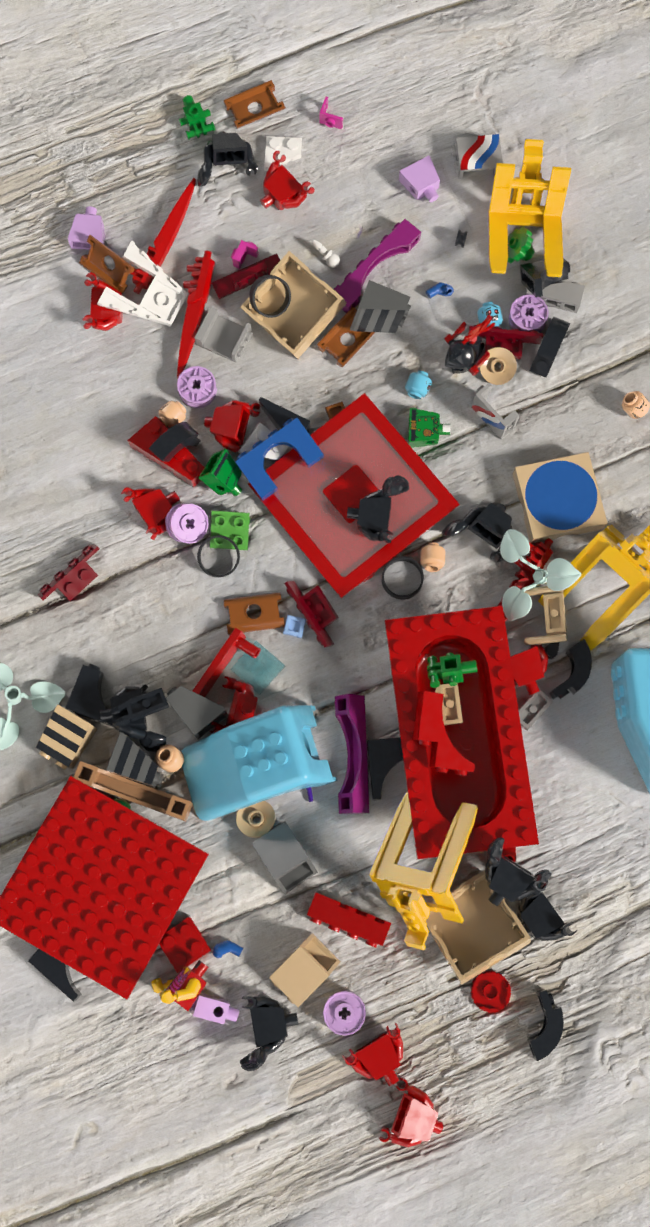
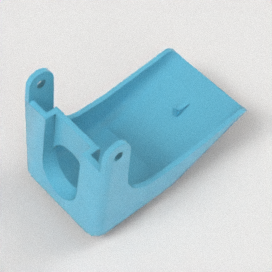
(632, 704)
(254, 762)

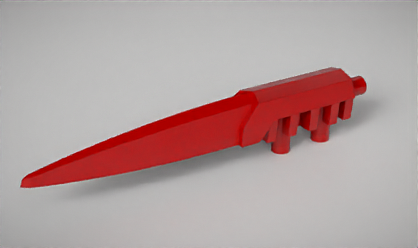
(164, 239)
(197, 298)
(538, 556)

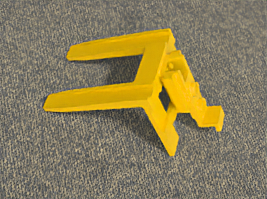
(548, 217)
(626, 564)
(399, 881)

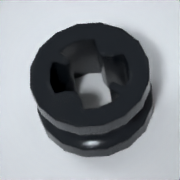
(461, 238)

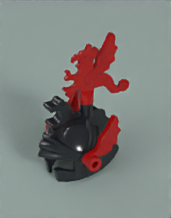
(464, 353)

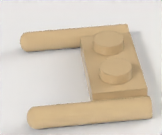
(554, 616)

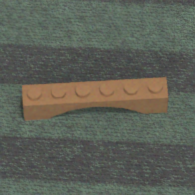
(133, 791)

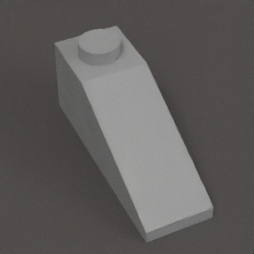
(563, 295)

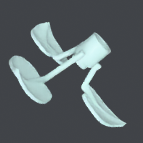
(558, 576)
(44, 700)

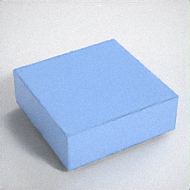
(294, 626)

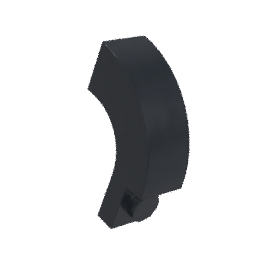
(549, 346)
(174, 440)
(581, 668)
(552, 1029)

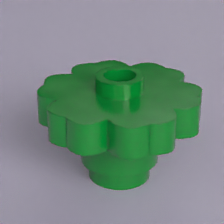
(520, 245)

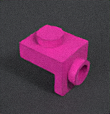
(239, 254)

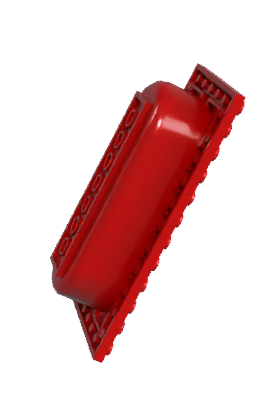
(487, 736)

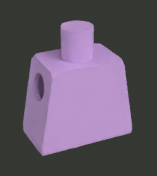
(421, 179)
(86, 225)
(205, 1005)

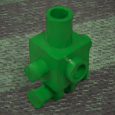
(195, 118)
(449, 669)

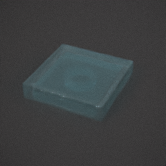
(259, 670)

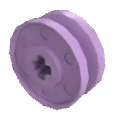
(531, 306)
(197, 397)
(176, 523)
(347, 1025)

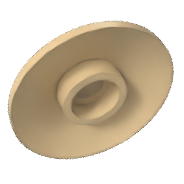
(507, 369)
(259, 810)

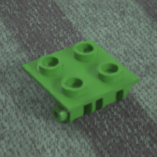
(232, 525)

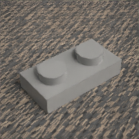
(533, 709)

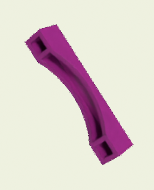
(399, 241)
(354, 794)

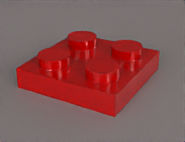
(184, 944)

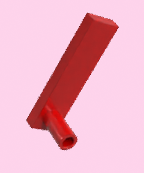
(233, 643)

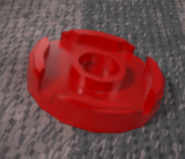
(490, 991)

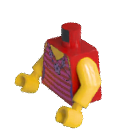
(184, 987)

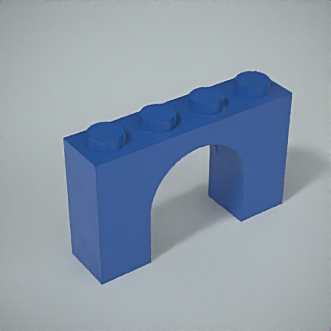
(291, 435)

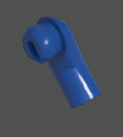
(441, 289)
(225, 947)

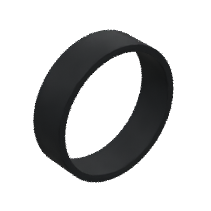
(283, 308)
(199, 556)
(407, 559)

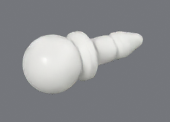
(332, 259)

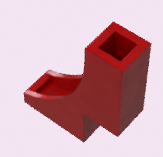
(430, 729)

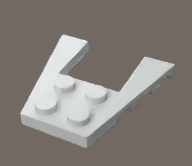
(161, 299)

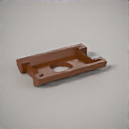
(261, 94)
(95, 263)
(332, 343)
(267, 620)

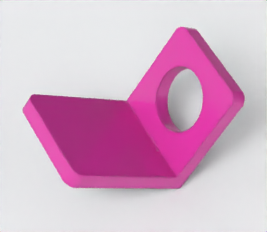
(329, 119)

